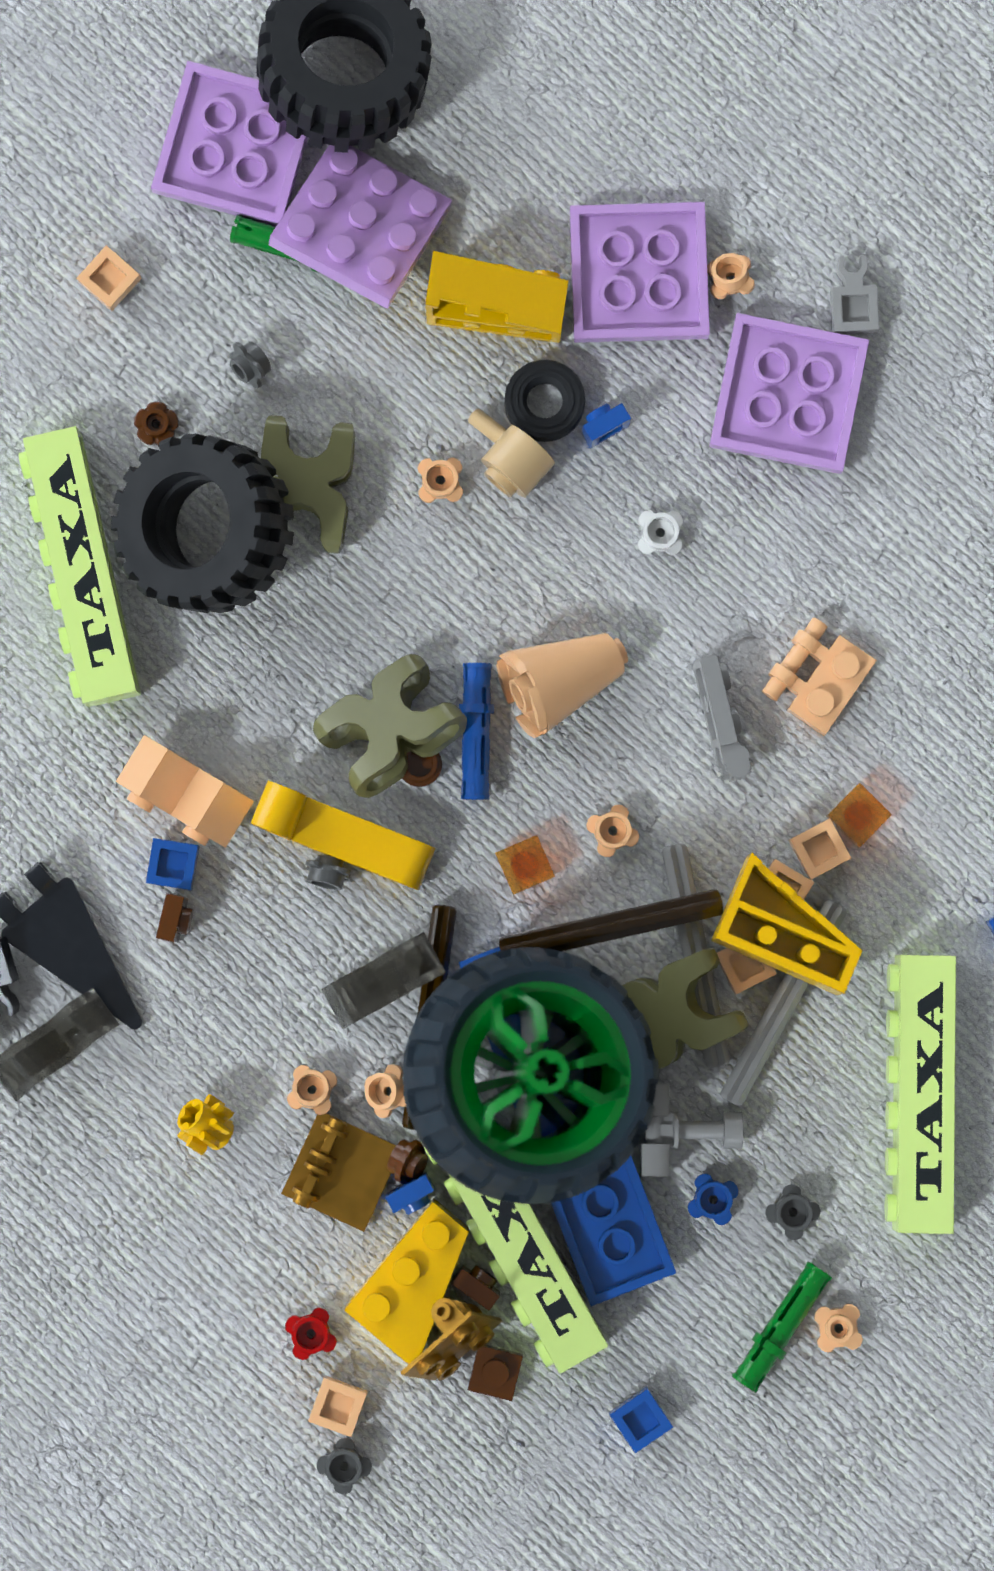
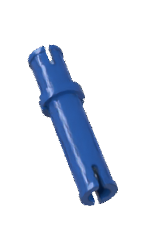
(476, 736)

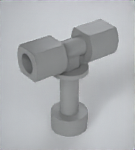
(666, 1131)

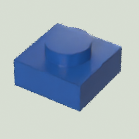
(604, 424)
(172, 864)
(411, 1195)
(640, 1419)

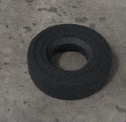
(549, 373)

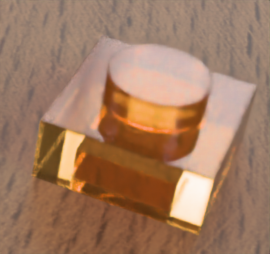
(859, 815)
(525, 864)

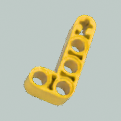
(342, 835)

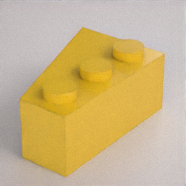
(495, 298)
(783, 931)
(406, 1284)

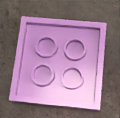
(227, 148)
(360, 223)
(639, 272)
(789, 393)

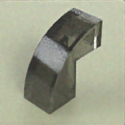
(383, 980)
(55, 1044)

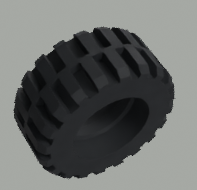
(337, 112)
(150, 514)

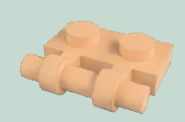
(831, 683)

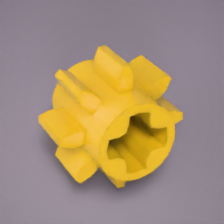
(205, 1124)

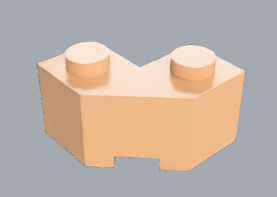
(185, 792)

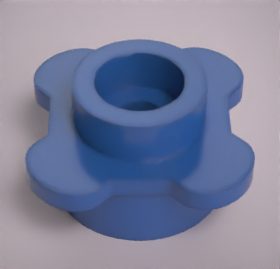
(720, 1210)

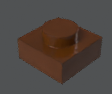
(175, 918)
(477, 1285)
(495, 1372)

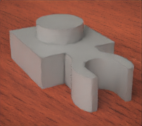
(854, 304)

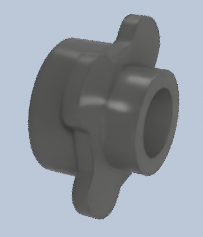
(249, 363)
(327, 872)
(795, 1225)
(344, 1479)

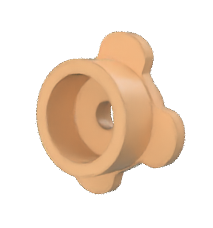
(730, 265)
(449, 471)
(625, 833)
(303, 1079)
(376, 1093)
(831, 1339)

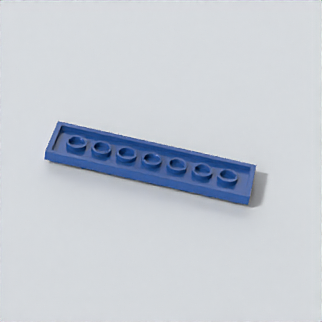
(612, 1224)

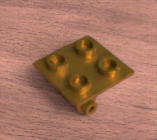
(340, 1171)
(462, 1328)

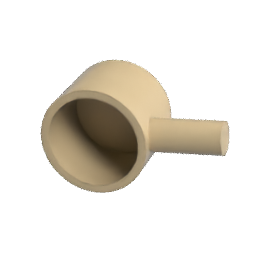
(515, 460)

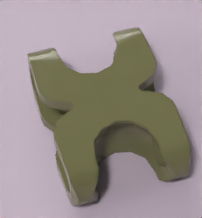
(313, 478)
(389, 725)
(674, 1011)

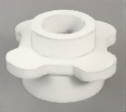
(651, 523)

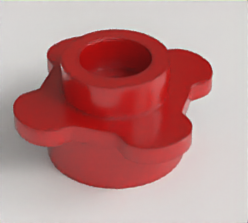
(304, 1345)

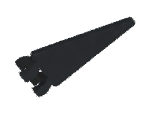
(66, 942)

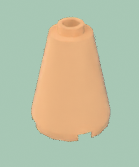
(558, 678)

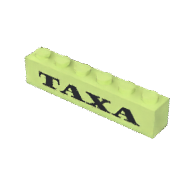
(80, 566)
(922, 1094)
(536, 1275)

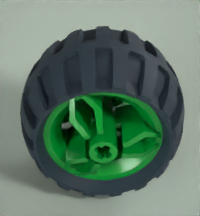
(612, 1102)

